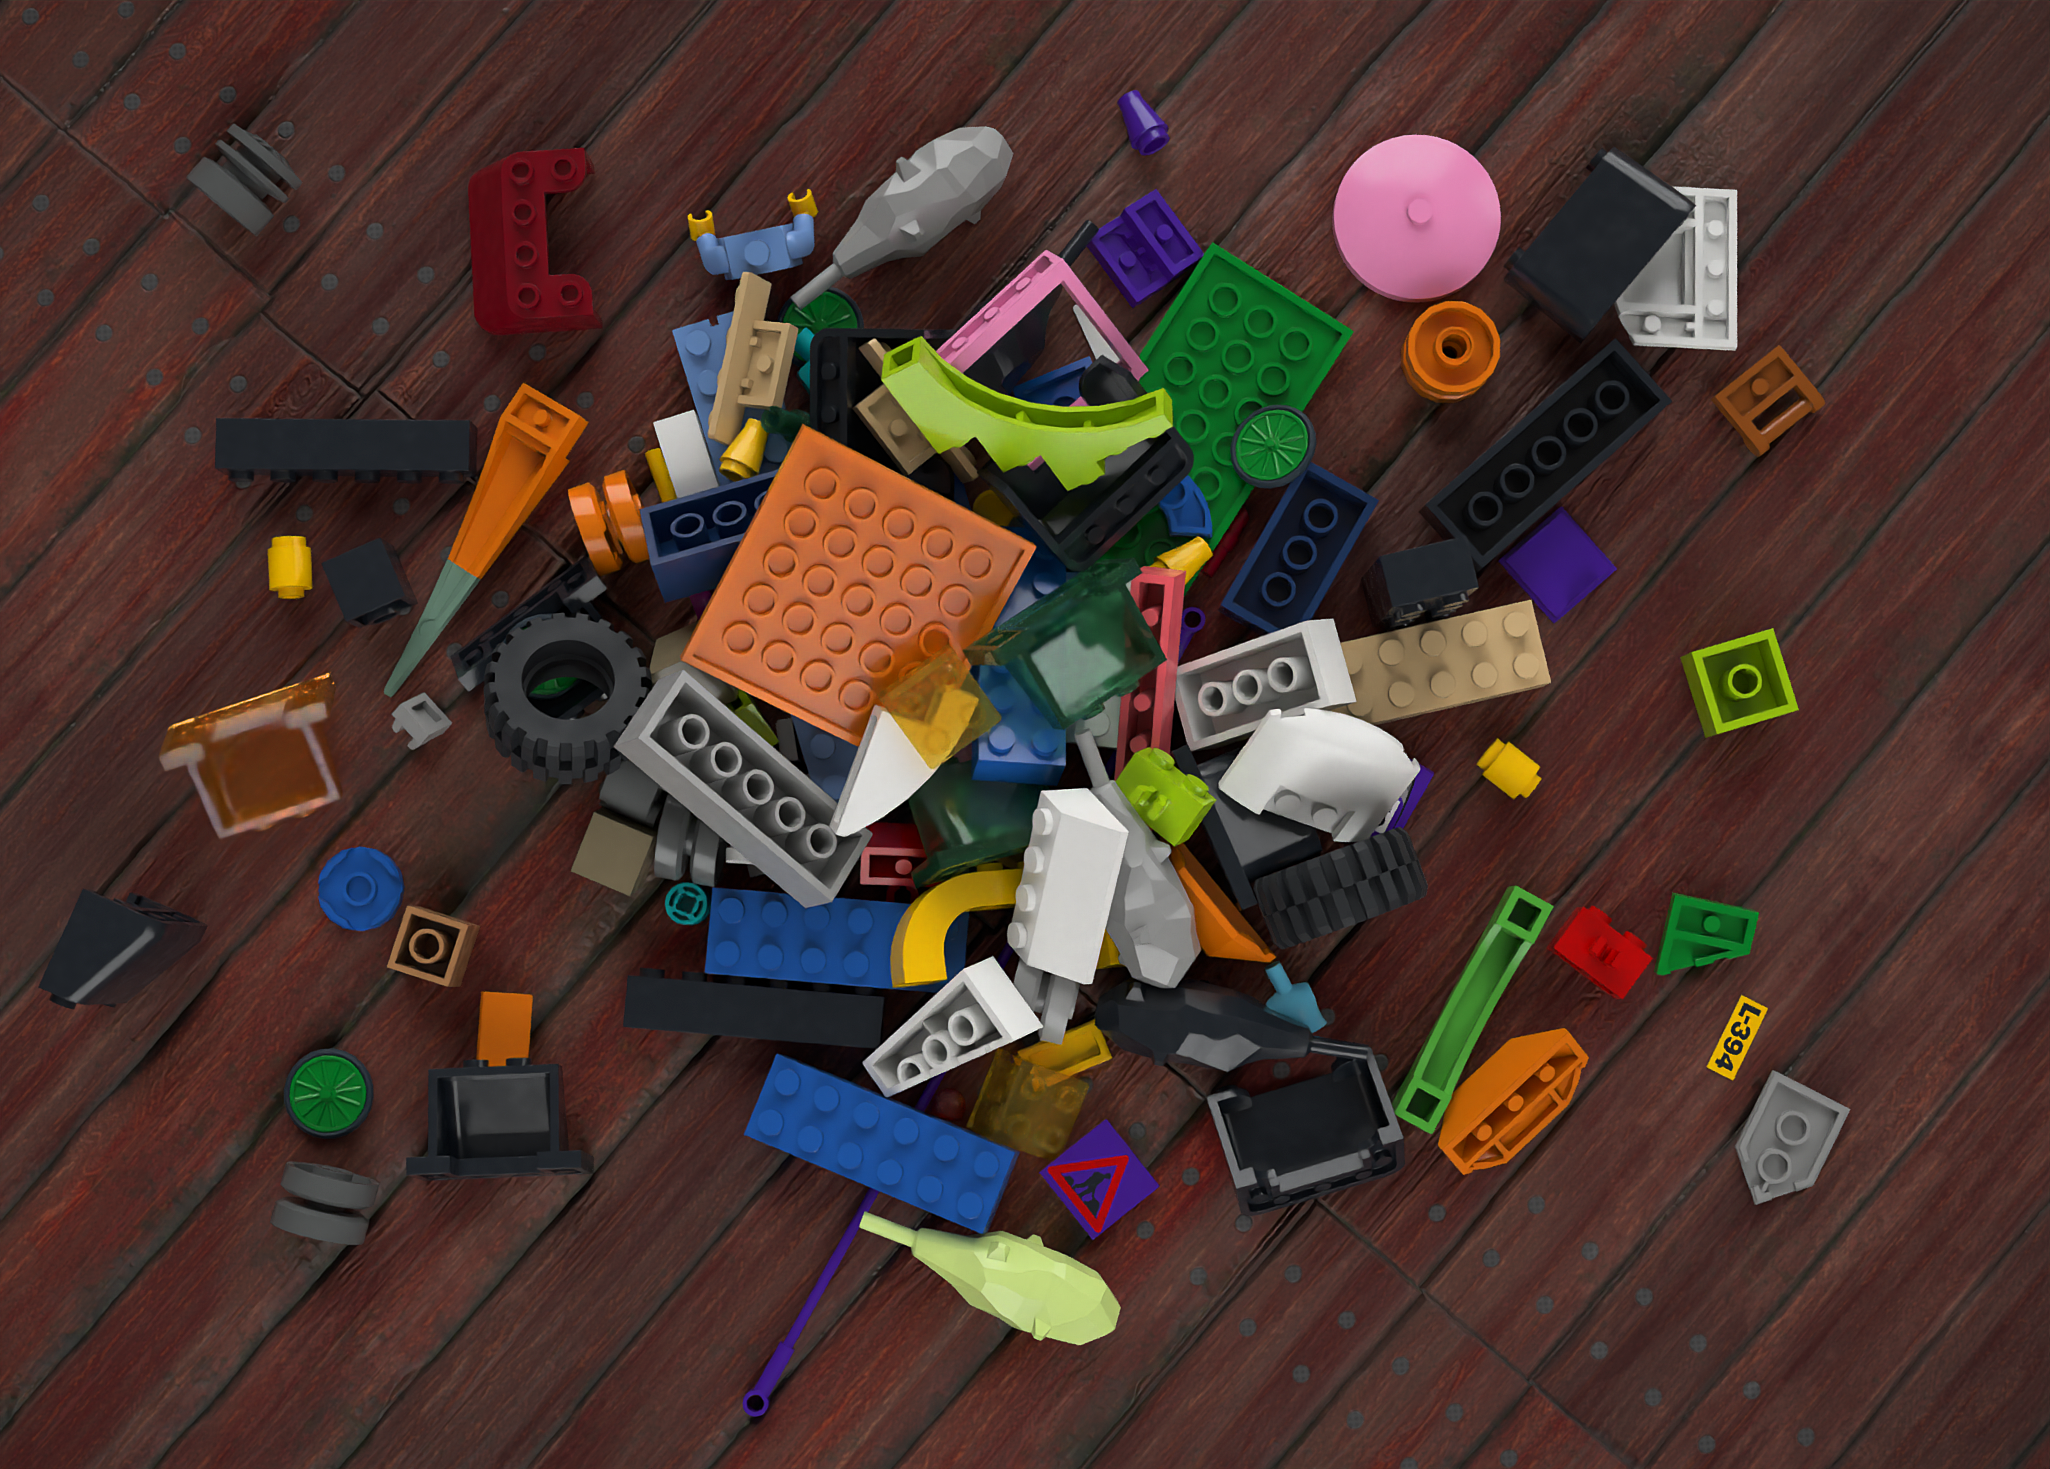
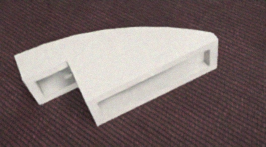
(686, 454)
(881, 776)

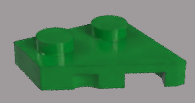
(1702, 932)

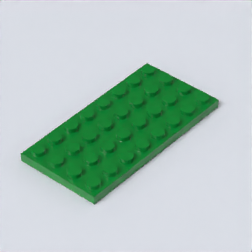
(1221, 355)

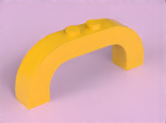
(920, 935)

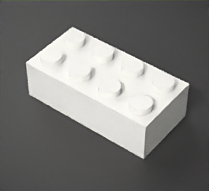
(1234, 689)

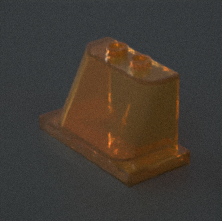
(259, 757)

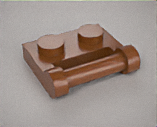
(1761, 388)

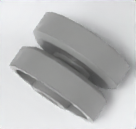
(1047, 995)

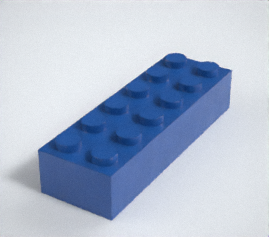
(1023, 742)
(824, 943)
(882, 1143)

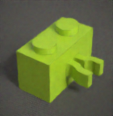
(1164, 795)

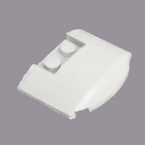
(1691, 283)
(1321, 772)

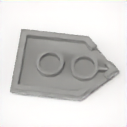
(1787, 1138)

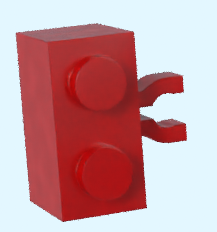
(891, 857)
(1600, 951)

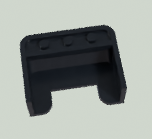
(845, 377)
(1091, 518)

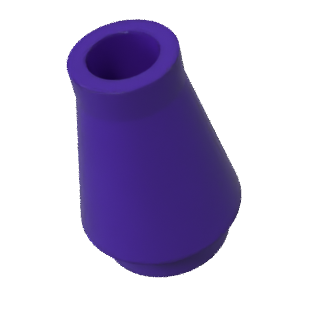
(1144, 126)

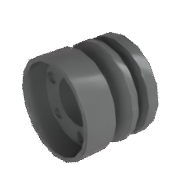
(245, 179)

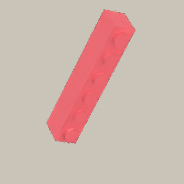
(1149, 709)

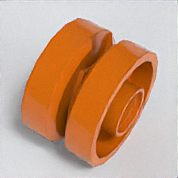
(1453, 327)
(609, 524)

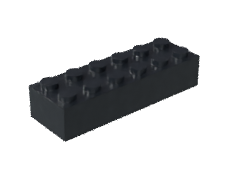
(1546, 454)

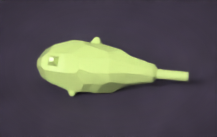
(1014, 1280)

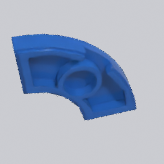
(1186, 511)

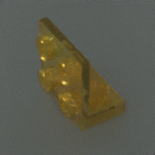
(939, 707)
(1027, 1106)

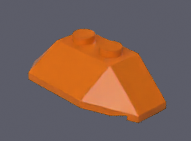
(1218, 922)
(1511, 1099)

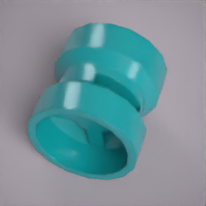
(695, 903)

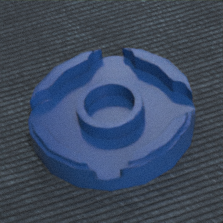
(360, 888)

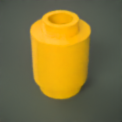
(289, 566)
(1509, 769)

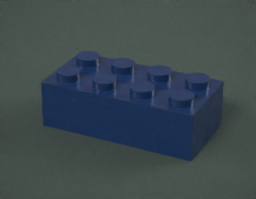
(698, 534)
(1298, 552)

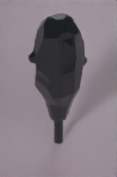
(1021, 346)
(1207, 1026)

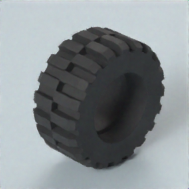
(554, 651)
(1340, 888)

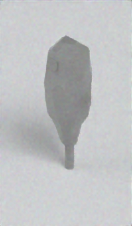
(919, 204)
(1149, 909)

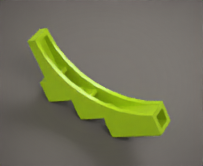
(1014, 431)

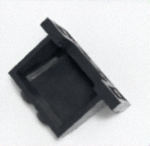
(567, 594)
(1241, 840)
(497, 1124)

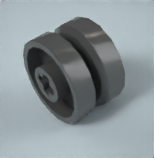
(685, 835)
(324, 1203)

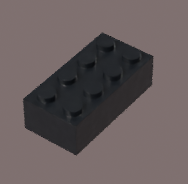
(1419, 583)

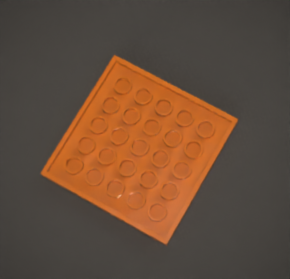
(850, 587)

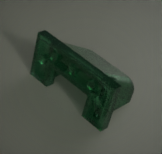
(1076, 644)
(969, 820)

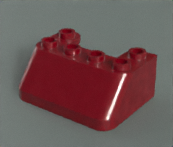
(511, 245)

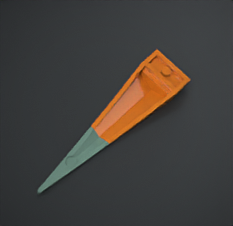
(519, 470)

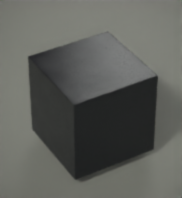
(369, 583)

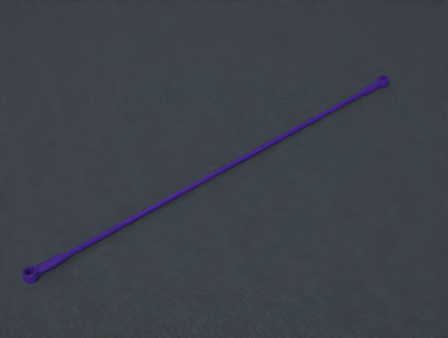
(785, 1349)

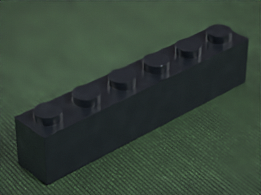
(346, 448)
(754, 1011)

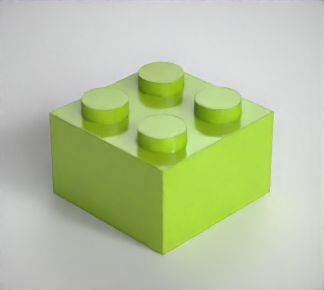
(1739, 683)

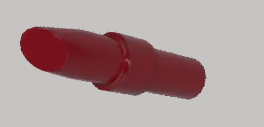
(1227, 542)

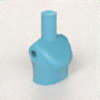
(1293, 999)

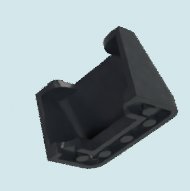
(1597, 242)
(116, 949)
(1308, 1136)

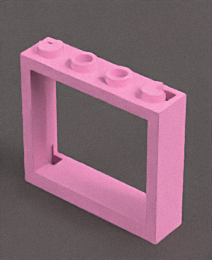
(1020, 298)

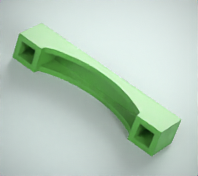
(1468, 1007)

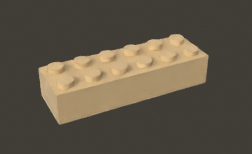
(1445, 664)

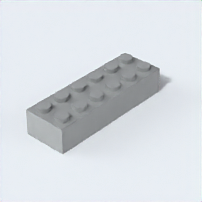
(741, 788)

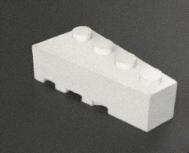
(958, 1024)

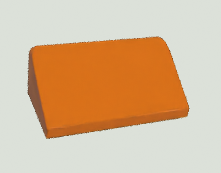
(504, 1027)

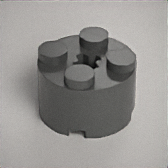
(633, 795)

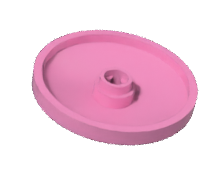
(1416, 218)

